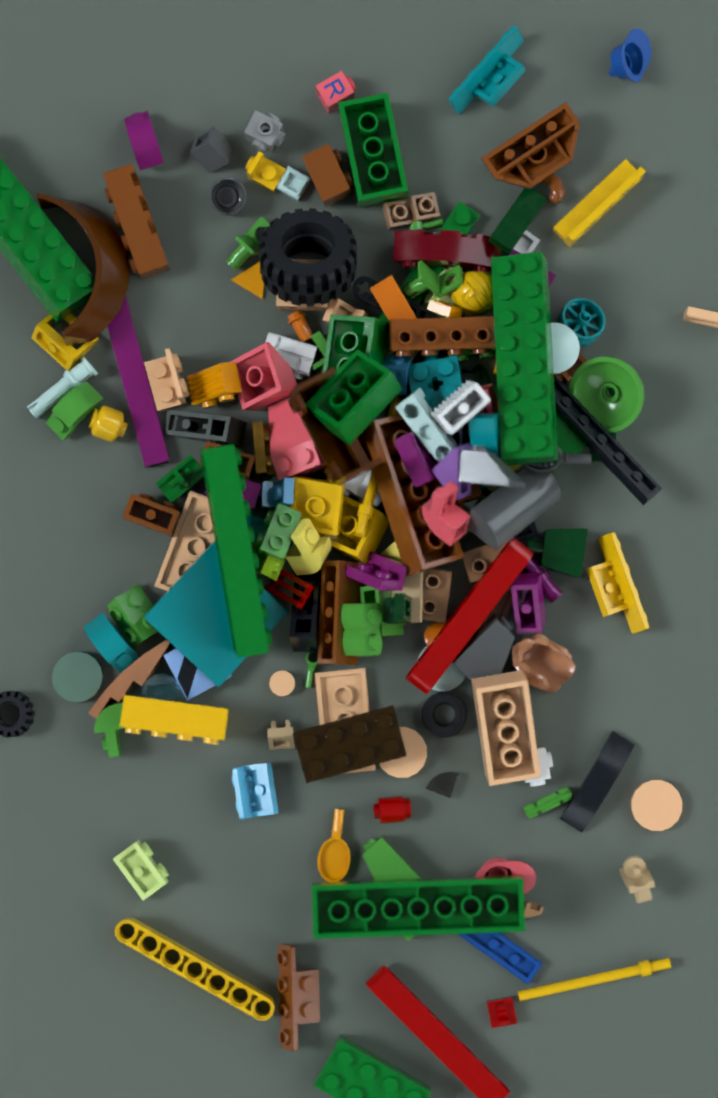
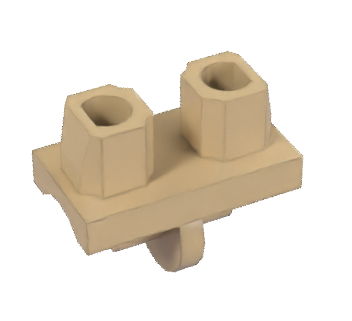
(637, 878)

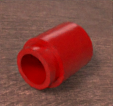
(392, 809)

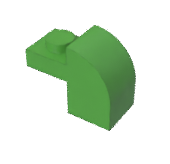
(73, 408)
(109, 722)

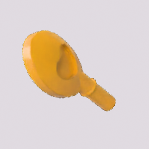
(334, 853)

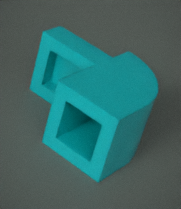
(110, 642)

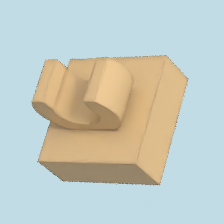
(281, 737)

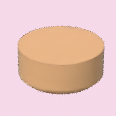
(282, 683)

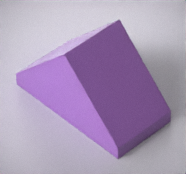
(449, 469)

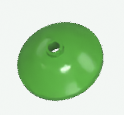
(591, 388)

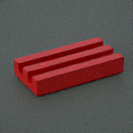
(304, 595)

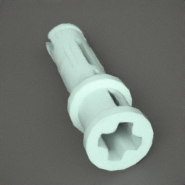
(71, 379)

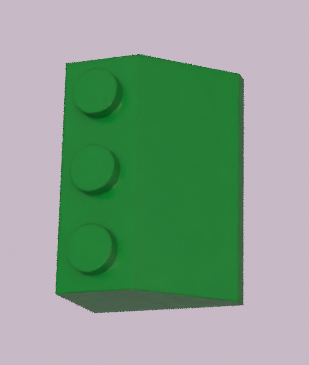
(353, 333)
(354, 396)

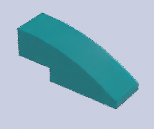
(485, 433)

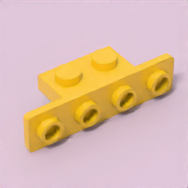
(615, 586)

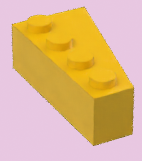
(174, 718)

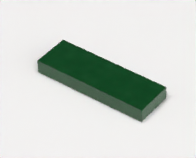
(517, 220)

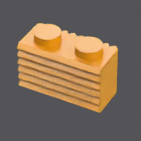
(214, 385)

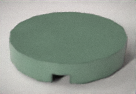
(77, 677)

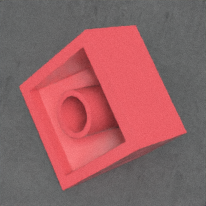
(263, 378)

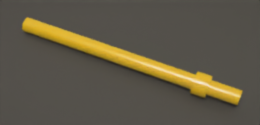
(366, 509)
(643, 968)

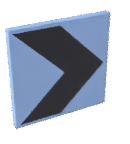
(188, 676)

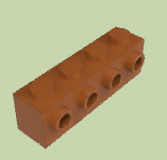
(441, 334)
(335, 591)

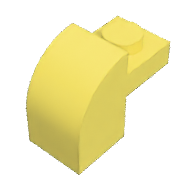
(308, 549)

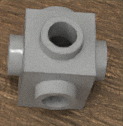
(257, 128)

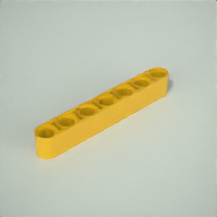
(203, 979)

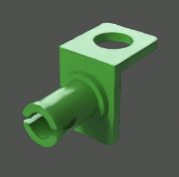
(248, 245)
(430, 280)

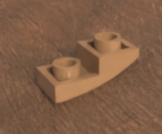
(416, 208)

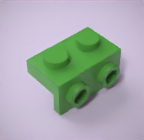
(277, 534)
(129, 611)

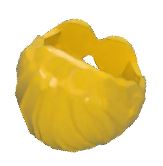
(474, 294)

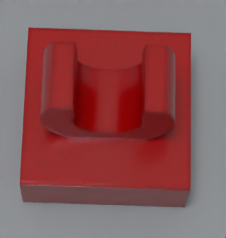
(501, 1012)

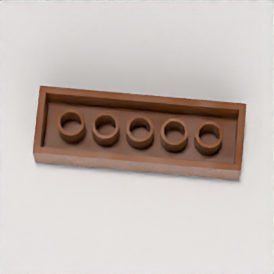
(403, 501)

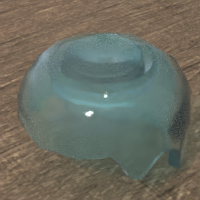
(162, 687)

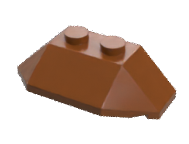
(536, 150)

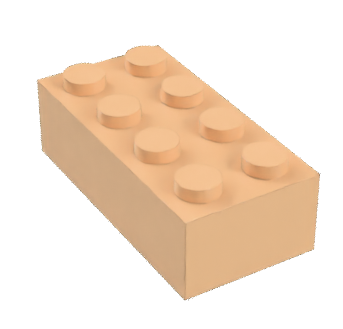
(506, 727)

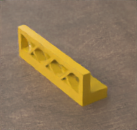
(598, 202)

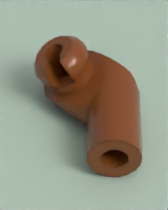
(556, 187)

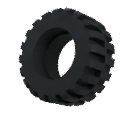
(308, 232)

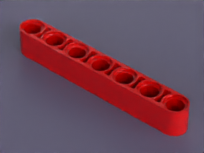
(469, 615)
(436, 1035)

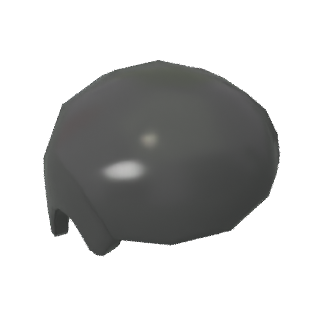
(228, 196)

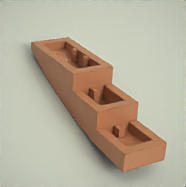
(137, 672)

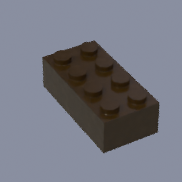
(349, 744)

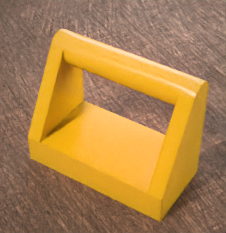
(54, 343)

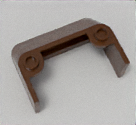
(342, 460)

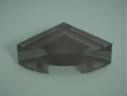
(443, 783)

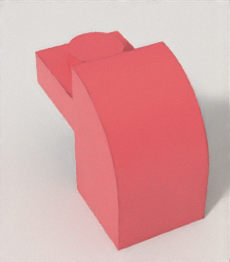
(444, 516)

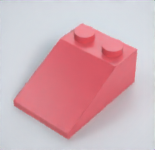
(290, 443)

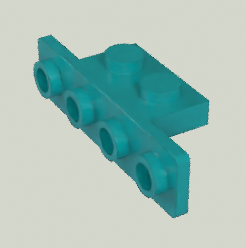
(492, 75)

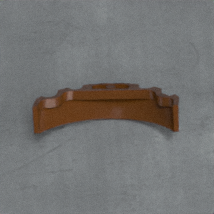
(111, 271)

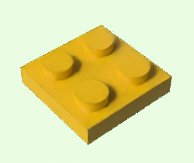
(320, 503)

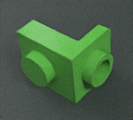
(319, 341)

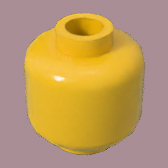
(107, 423)

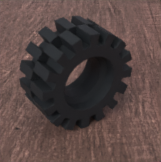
(26, 713)

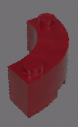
(443, 249)

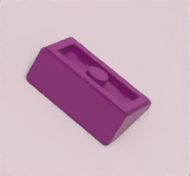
(415, 458)

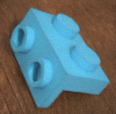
(255, 790)

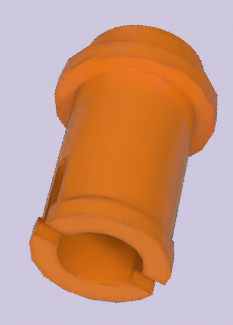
(300, 325)

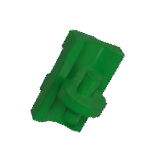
(181, 479)

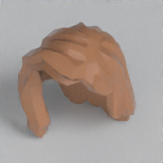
(543, 662)

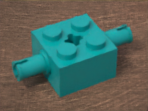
(435, 373)

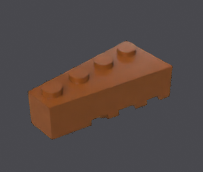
(136, 220)

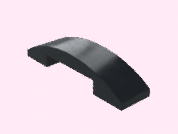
(597, 782)

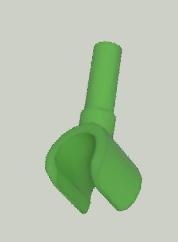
(426, 225)
(311, 669)

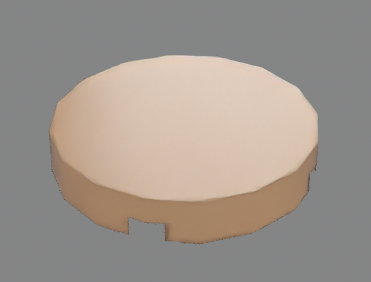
(415, 759)
(656, 805)

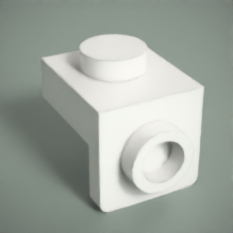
(545, 761)

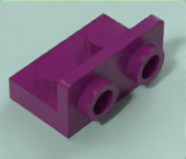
(379, 573)

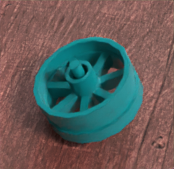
(580, 323)

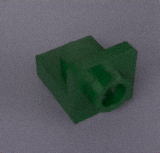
(398, 609)

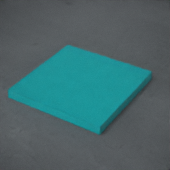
(196, 618)

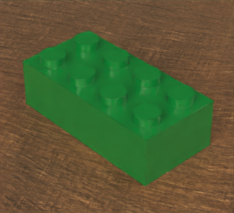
(373, 150)
(358, 1073)

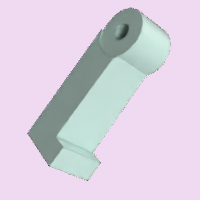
(417, 415)

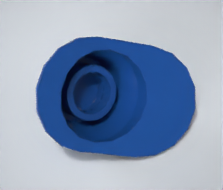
(631, 57)

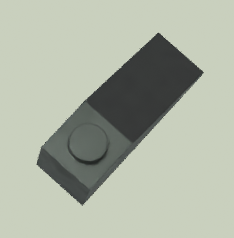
(205, 427)

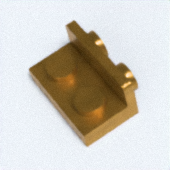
(263, 460)

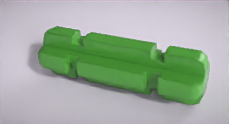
(548, 802)

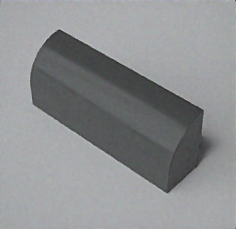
(513, 509)

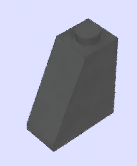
(486, 649)

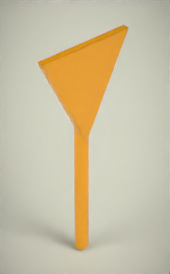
(251, 280)

